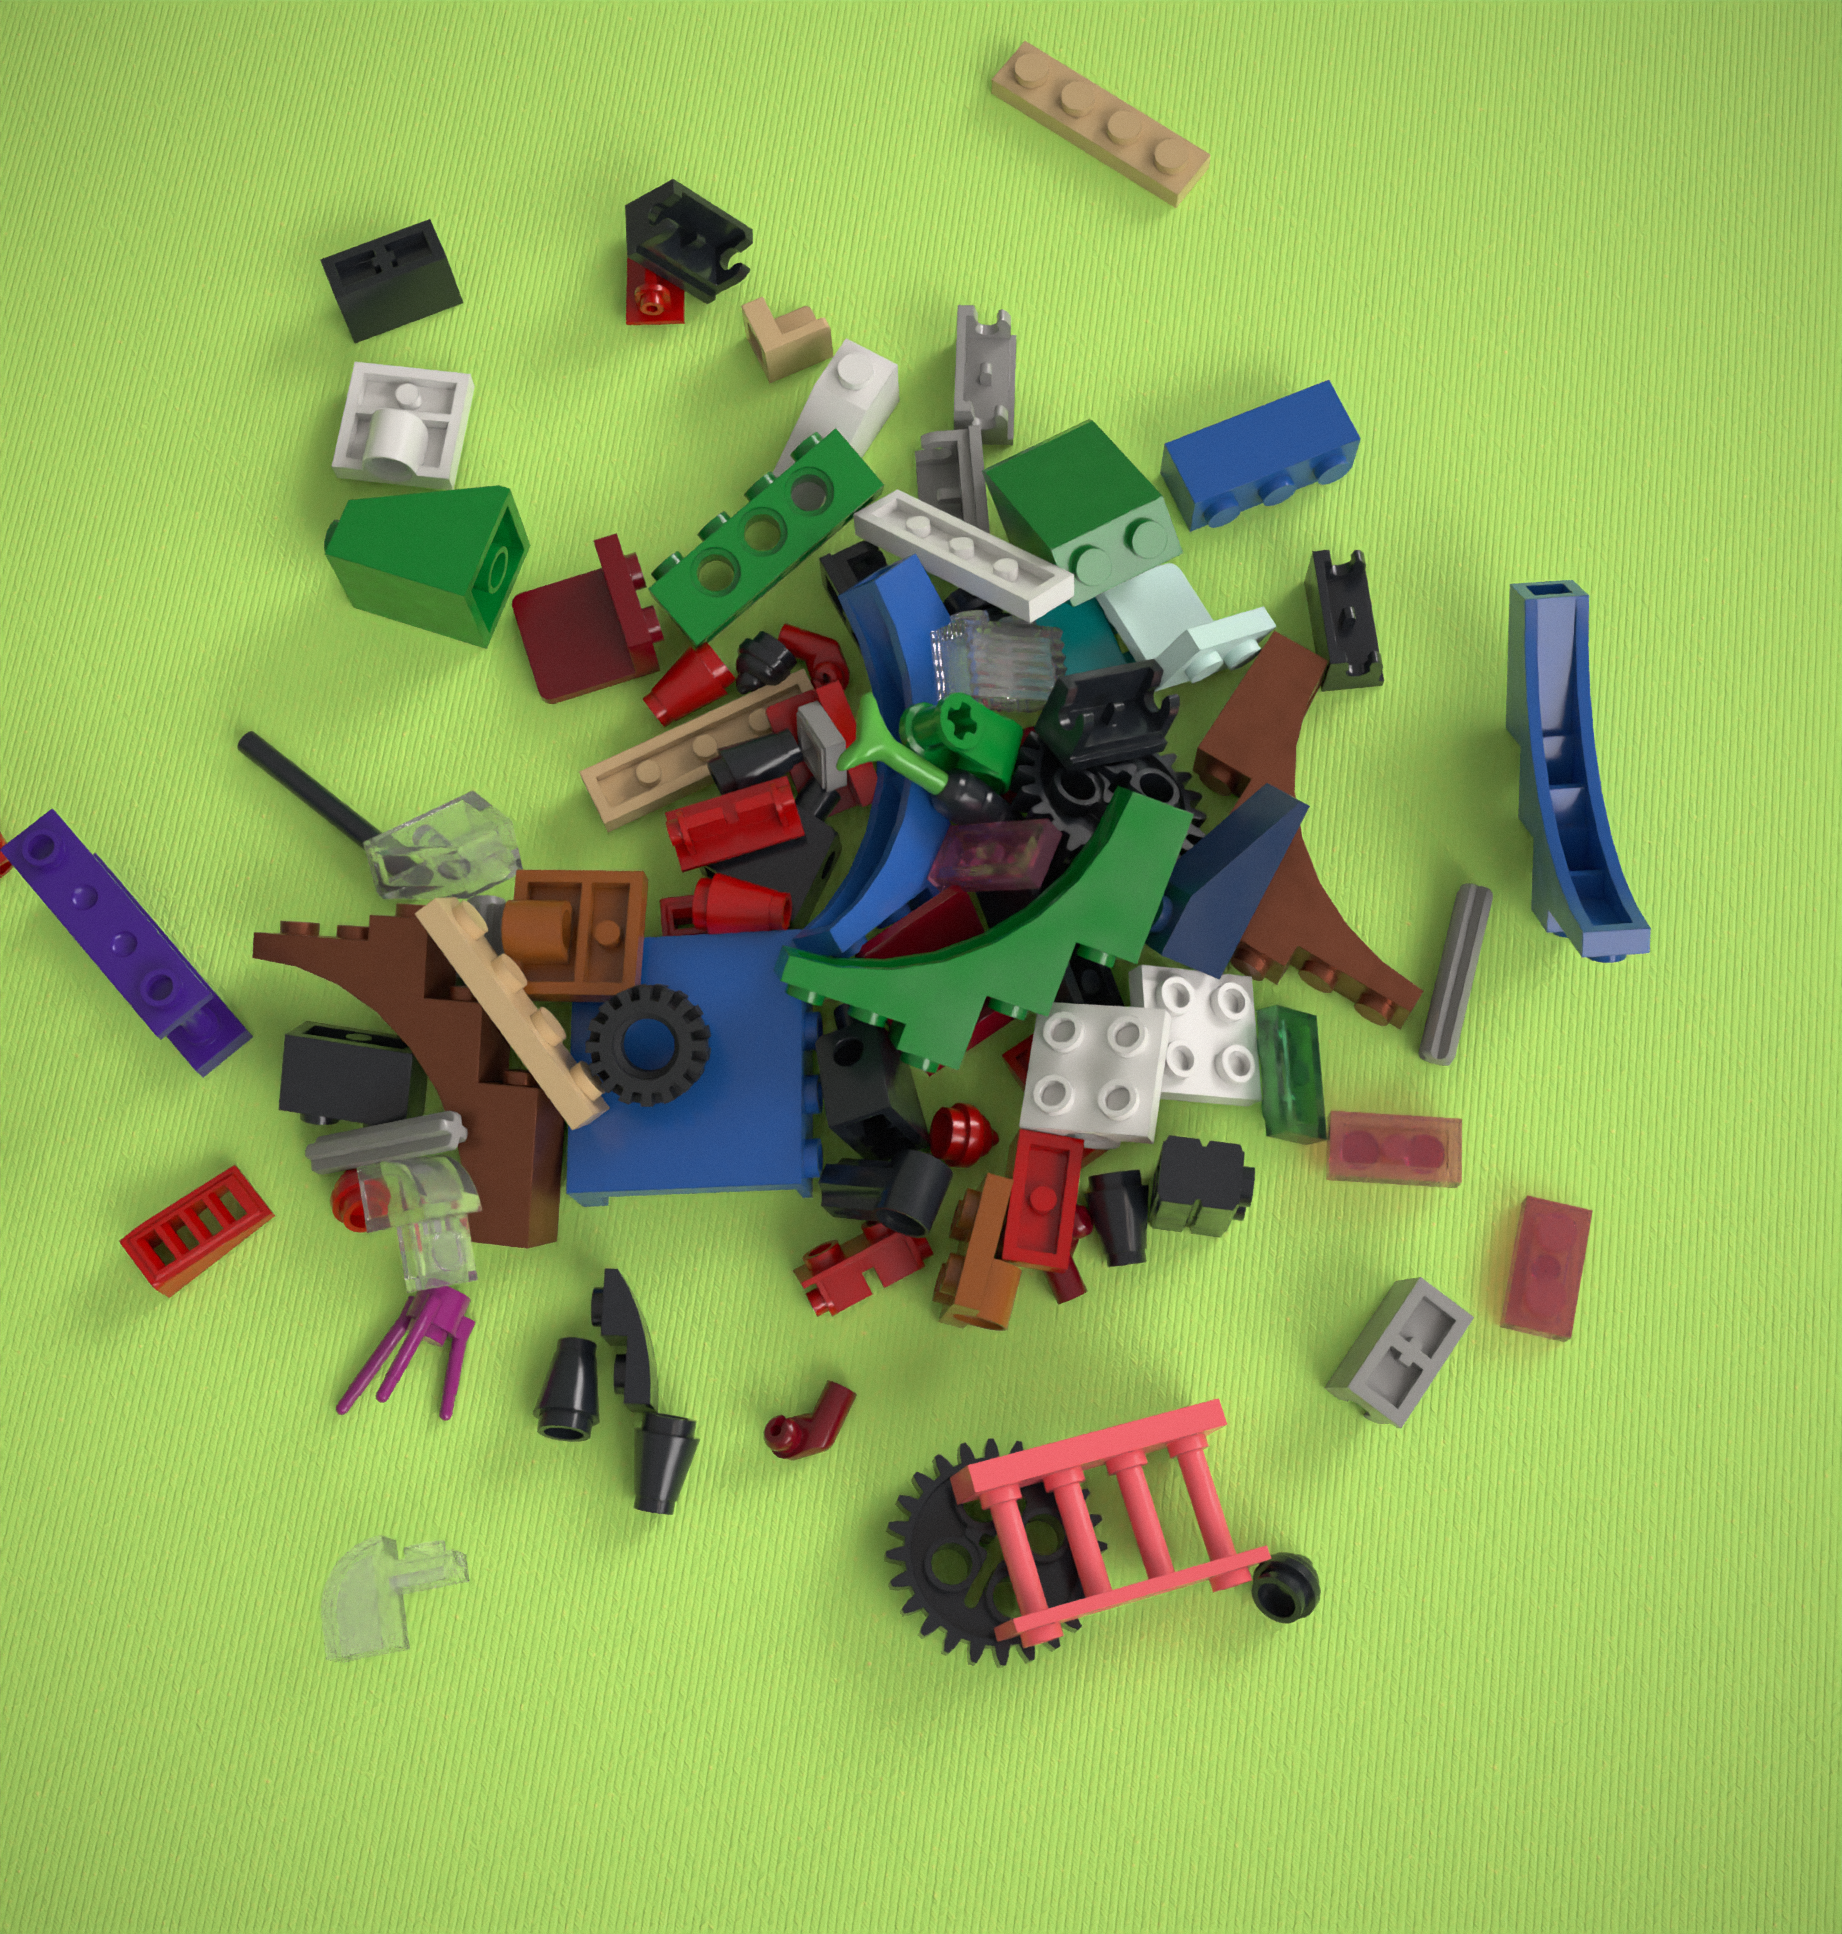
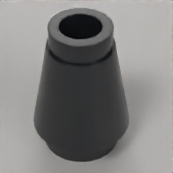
(754, 761)
(1120, 1215)
(570, 1392)
(662, 1460)

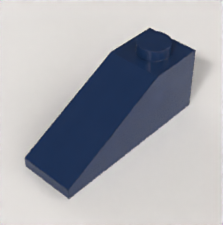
(1223, 881)

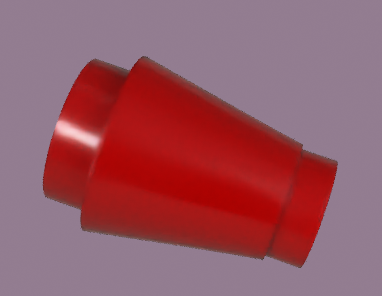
(689, 685)
(739, 906)

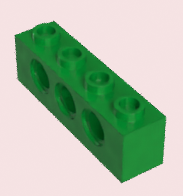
(819, 460)

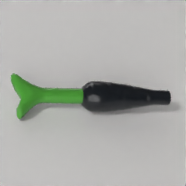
(953, 792)

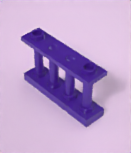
(126, 943)

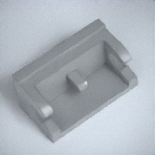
(985, 376)
(953, 475)
(1399, 1351)

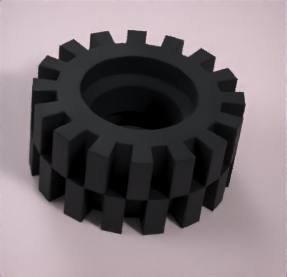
(614, 1066)

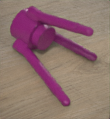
(429, 1318)

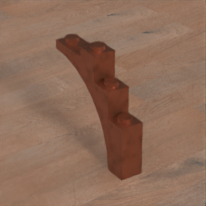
(1295, 919)
(510, 1121)

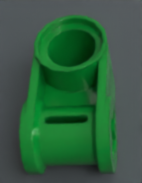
(965, 737)

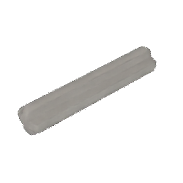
(1455, 974)
(386, 1142)

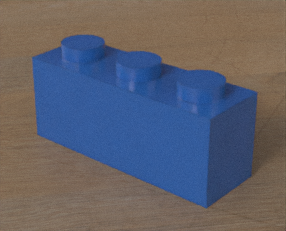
(1260, 456)

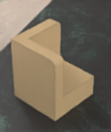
(787, 341)

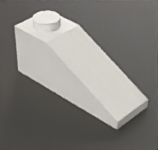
(850, 395)

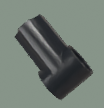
(895, 1193)

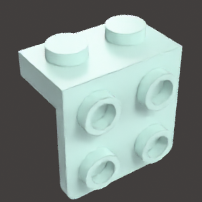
(1167, 622)

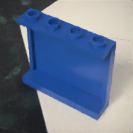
(748, 1112)

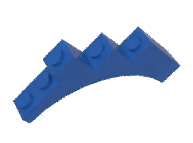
(1561, 801)
(888, 878)

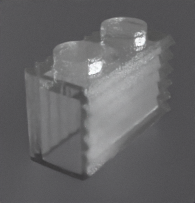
(998, 663)

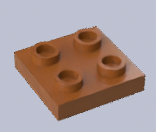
(576, 932)
(972, 1282)

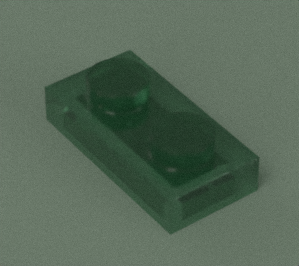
(1291, 1075)

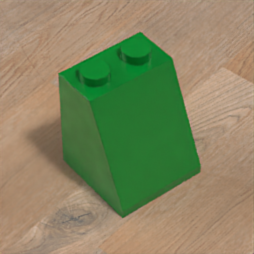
(1083, 510)
(431, 558)

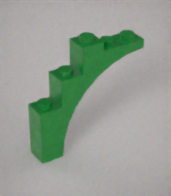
(936, 996)

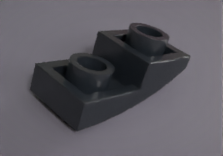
(623, 1324)

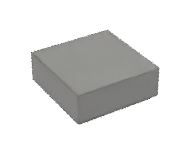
(820, 745)

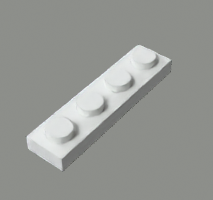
(965, 555)

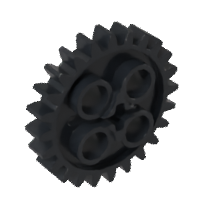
(1080, 797)
(941, 1524)

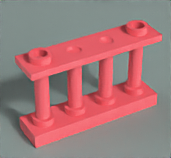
(1061, 1470)

